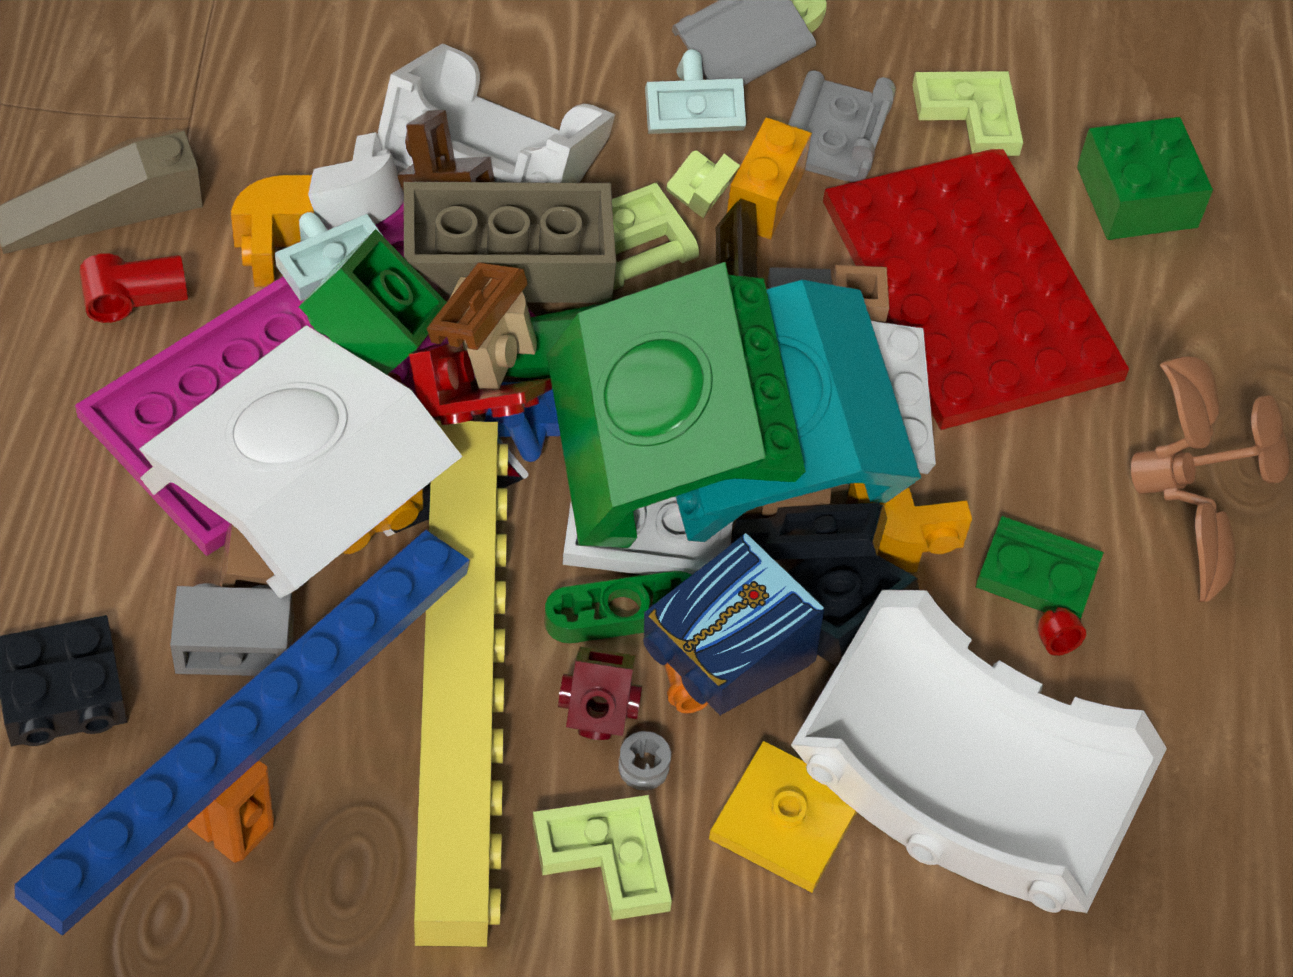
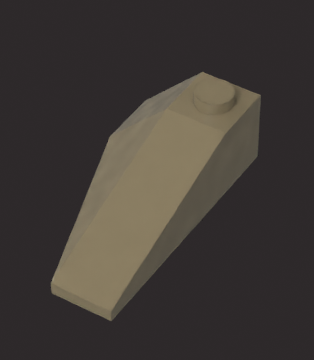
(114, 189)

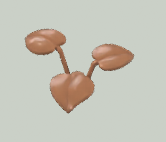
(1170, 469)

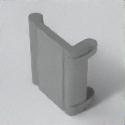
(745, 37)
(842, 125)

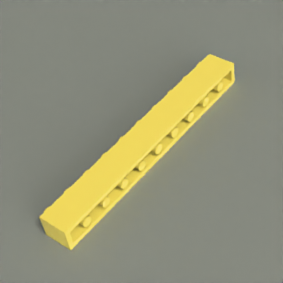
(459, 701)

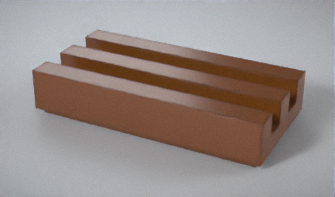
(485, 307)

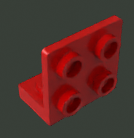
(444, 387)

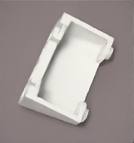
(518, 145)

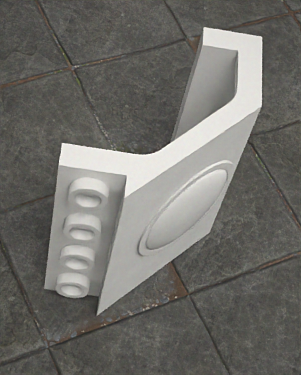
(302, 454)

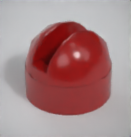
(1060, 631)

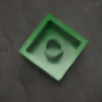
(1144, 178)
(374, 304)

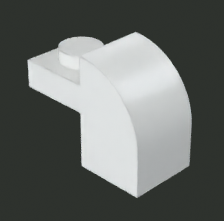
(357, 187)

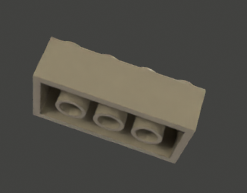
(548, 229)

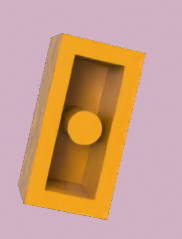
(771, 173)

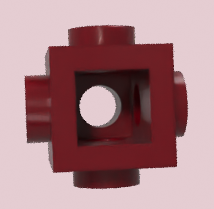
(598, 675)

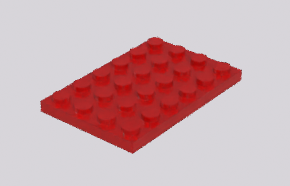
(983, 283)

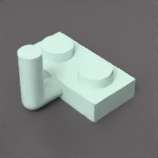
(695, 102)
(319, 251)

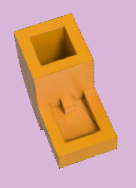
(267, 218)
(918, 528)

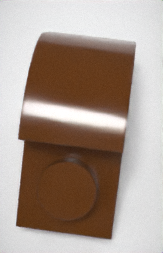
(433, 156)

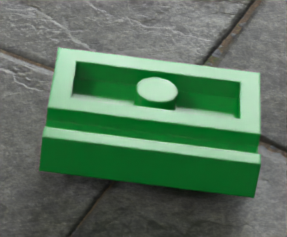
(1038, 568)

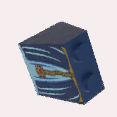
(735, 627)

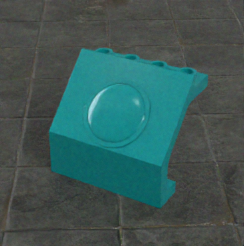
(839, 405)

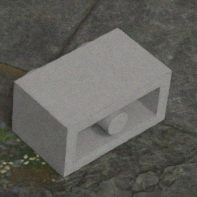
(229, 629)

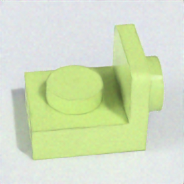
(701, 181)

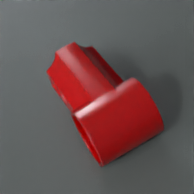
(117, 286)

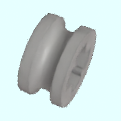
(642, 743)

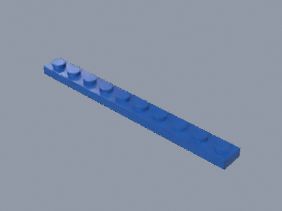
(237, 735)

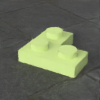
(979, 98)
(611, 836)

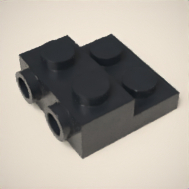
(847, 592)
(59, 682)

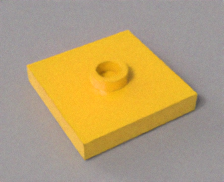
(783, 818)

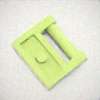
(642, 218)

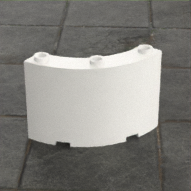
(975, 759)

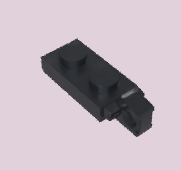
(817, 531)

